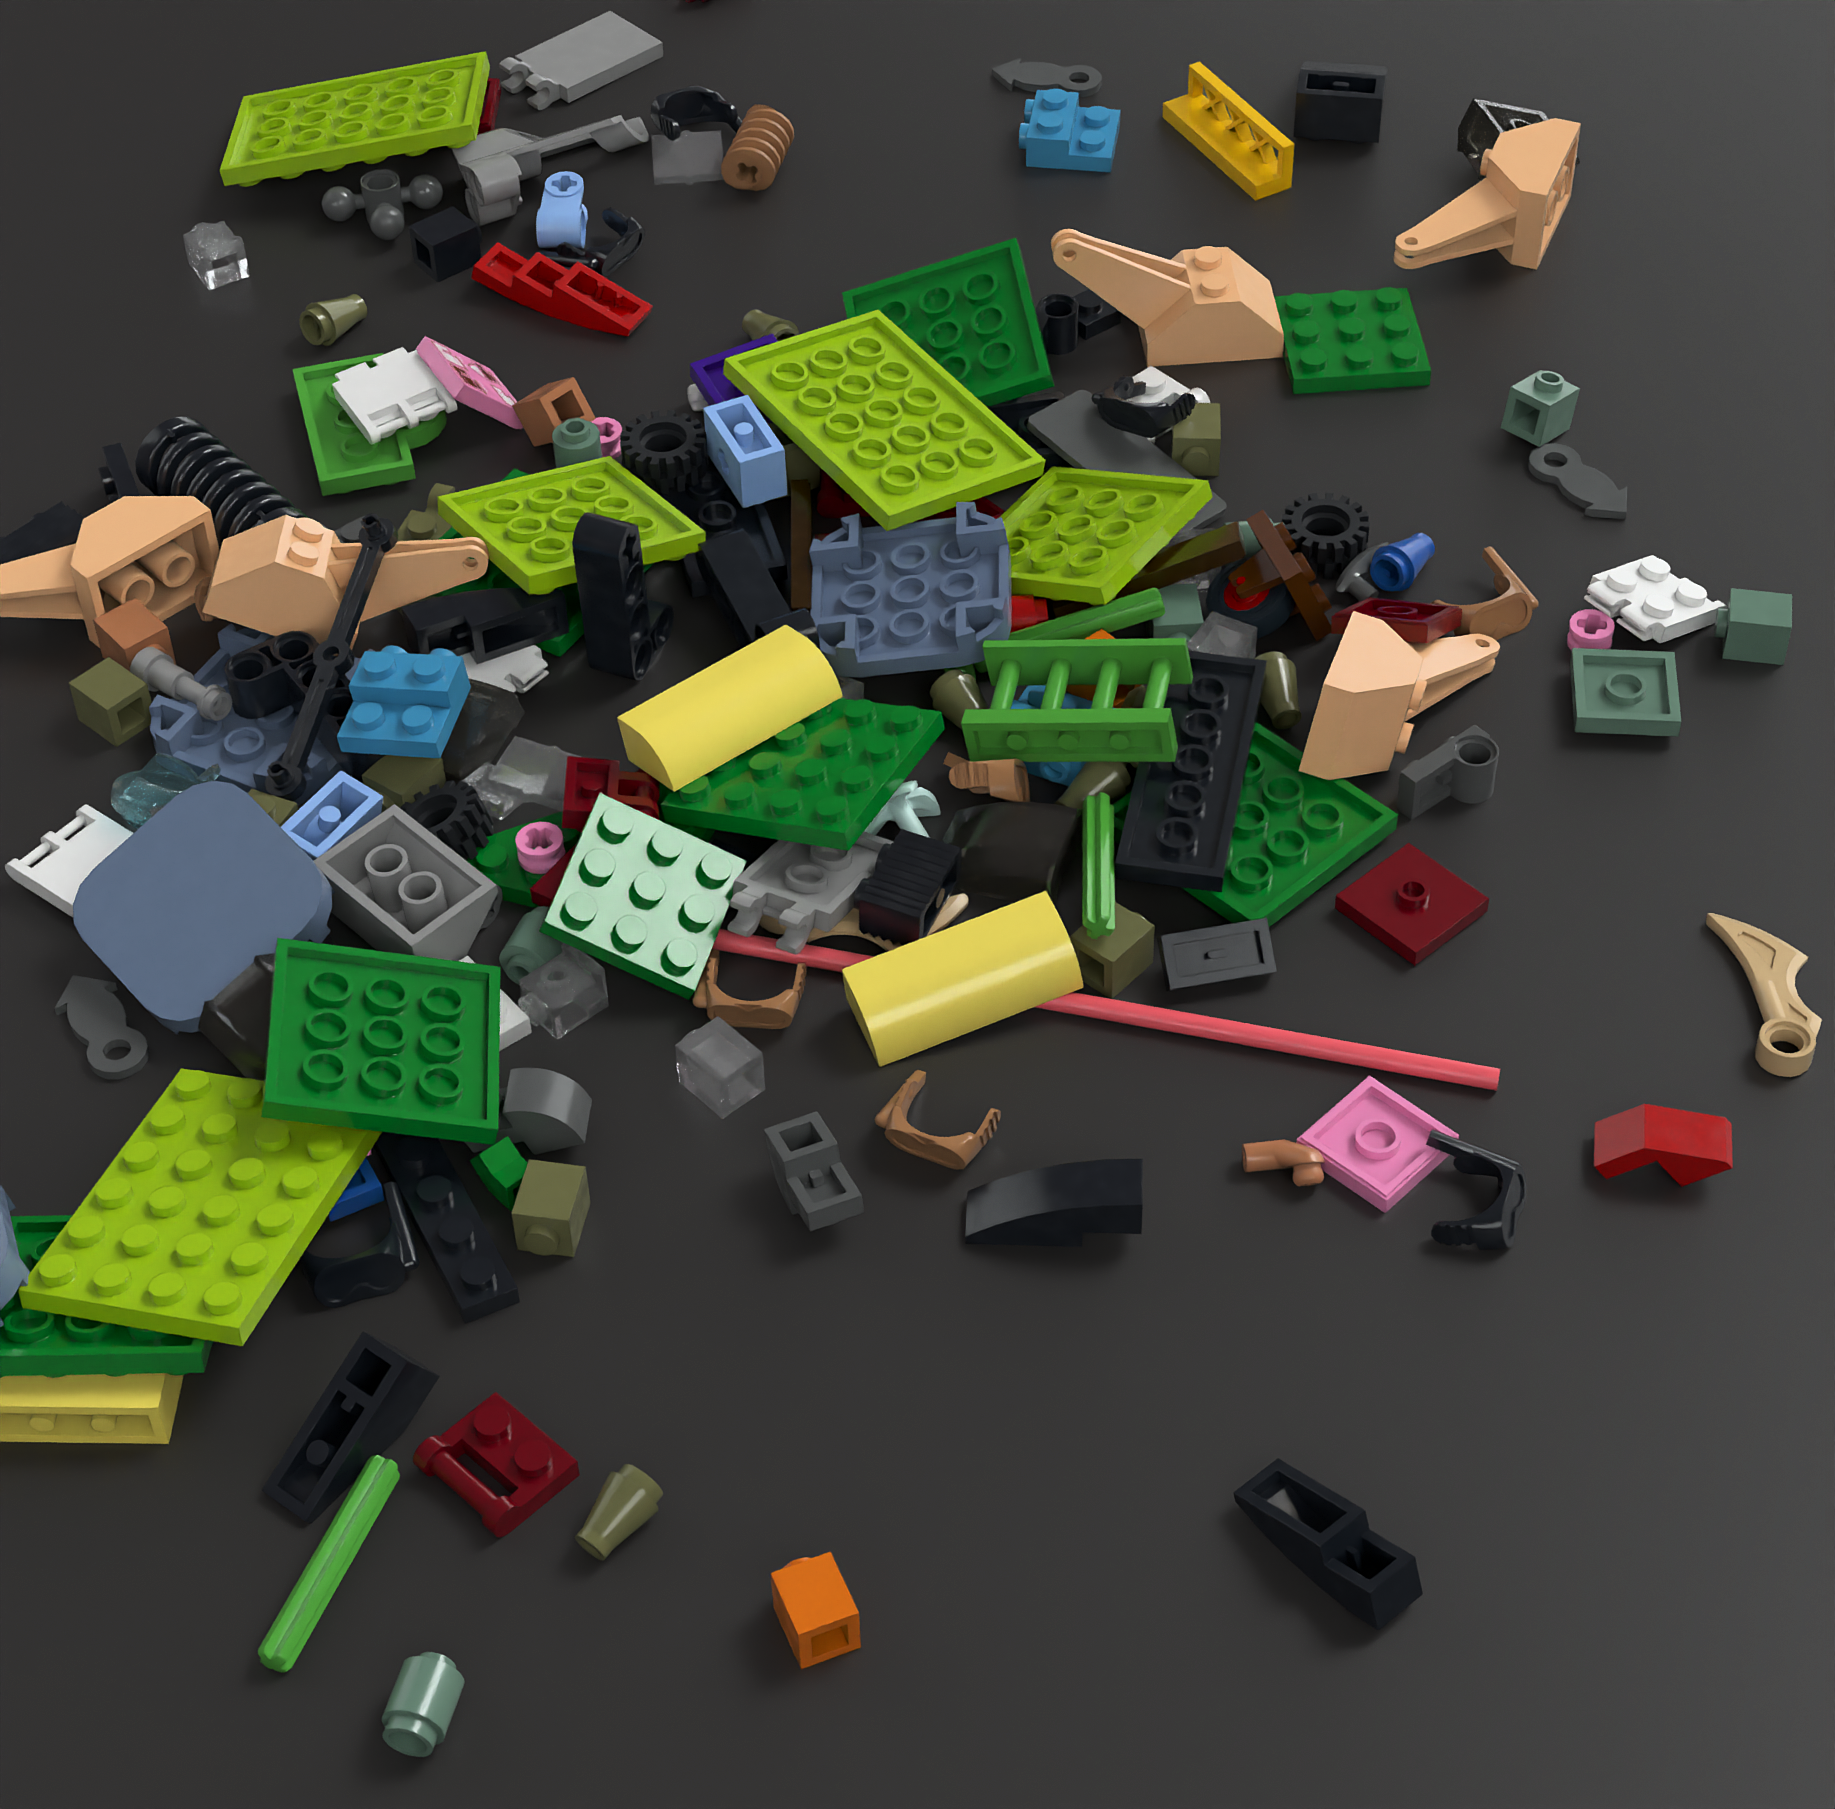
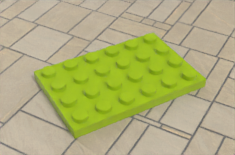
(356, 119)
(883, 419)
(198, 1214)

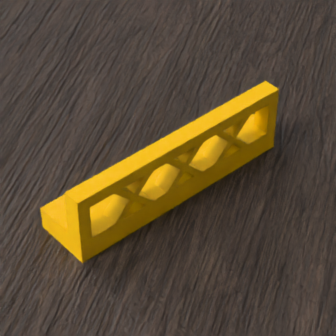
(1228, 141)

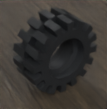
(665, 450)
(1344, 524)
(453, 816)

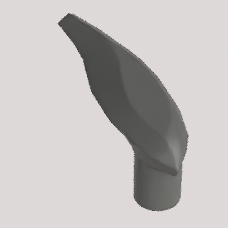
(1354, 575)

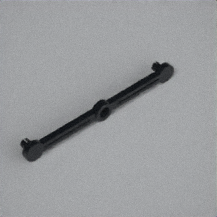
(286, 776)

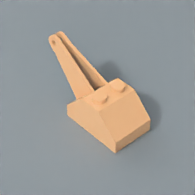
(1508, 210)
(1187, 308)
(123, 552)
(297, 571)
(1377, 687)

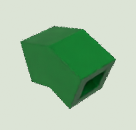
(501, 1170)

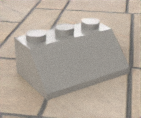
(406, 889)

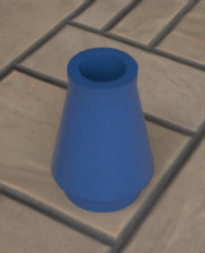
(1399, 563)

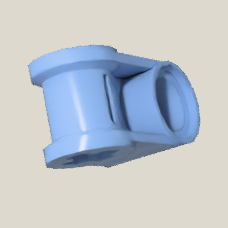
(561, 212)

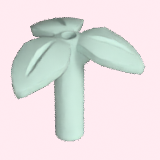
(905, 808)

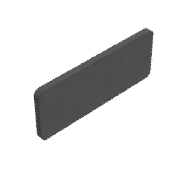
(1088, 442)

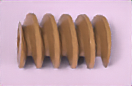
(757, 149)

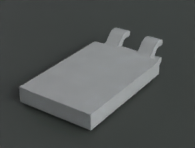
(581, 60)
(802, 887)

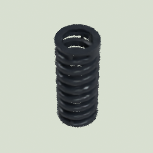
(201, 477)

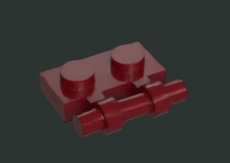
(593, 776)

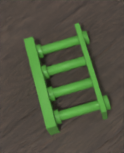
(1079, 734)

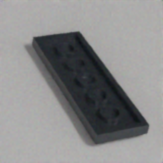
(1188, 809)

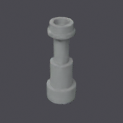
(162, 674)

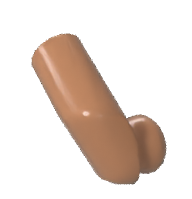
(1285, 1154)

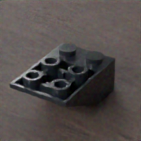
(1340, 101)

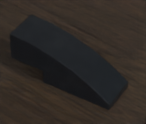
(485, 622)
(1057, 1204)
(1331, 1543)

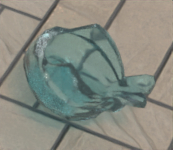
(154, 786)

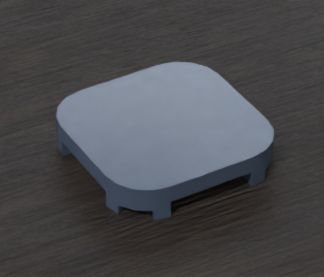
(911, 593)
(237, 744)
(198, 900)

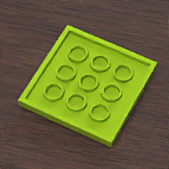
(534, 517)
(1094, 530)

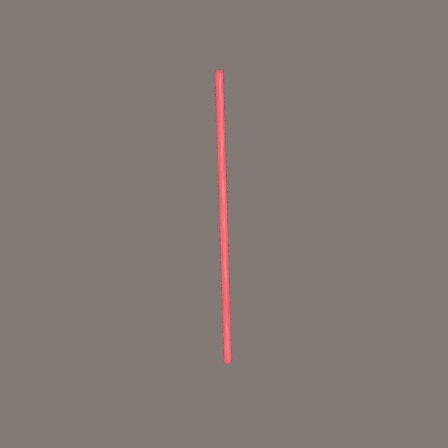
(1172, 1021)

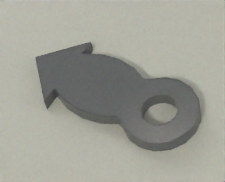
(1046, 76)
(1579, 482)
(102, 1024)

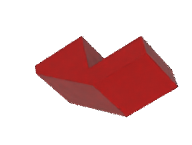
(1680, 1140)

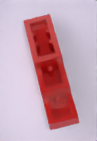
(564, 294)

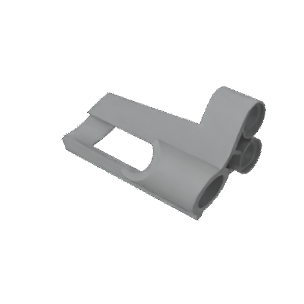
(505, 157)

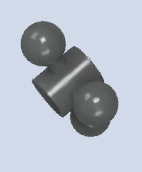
(382, 200)

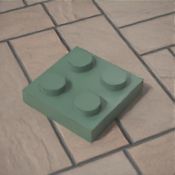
(1625, 692)

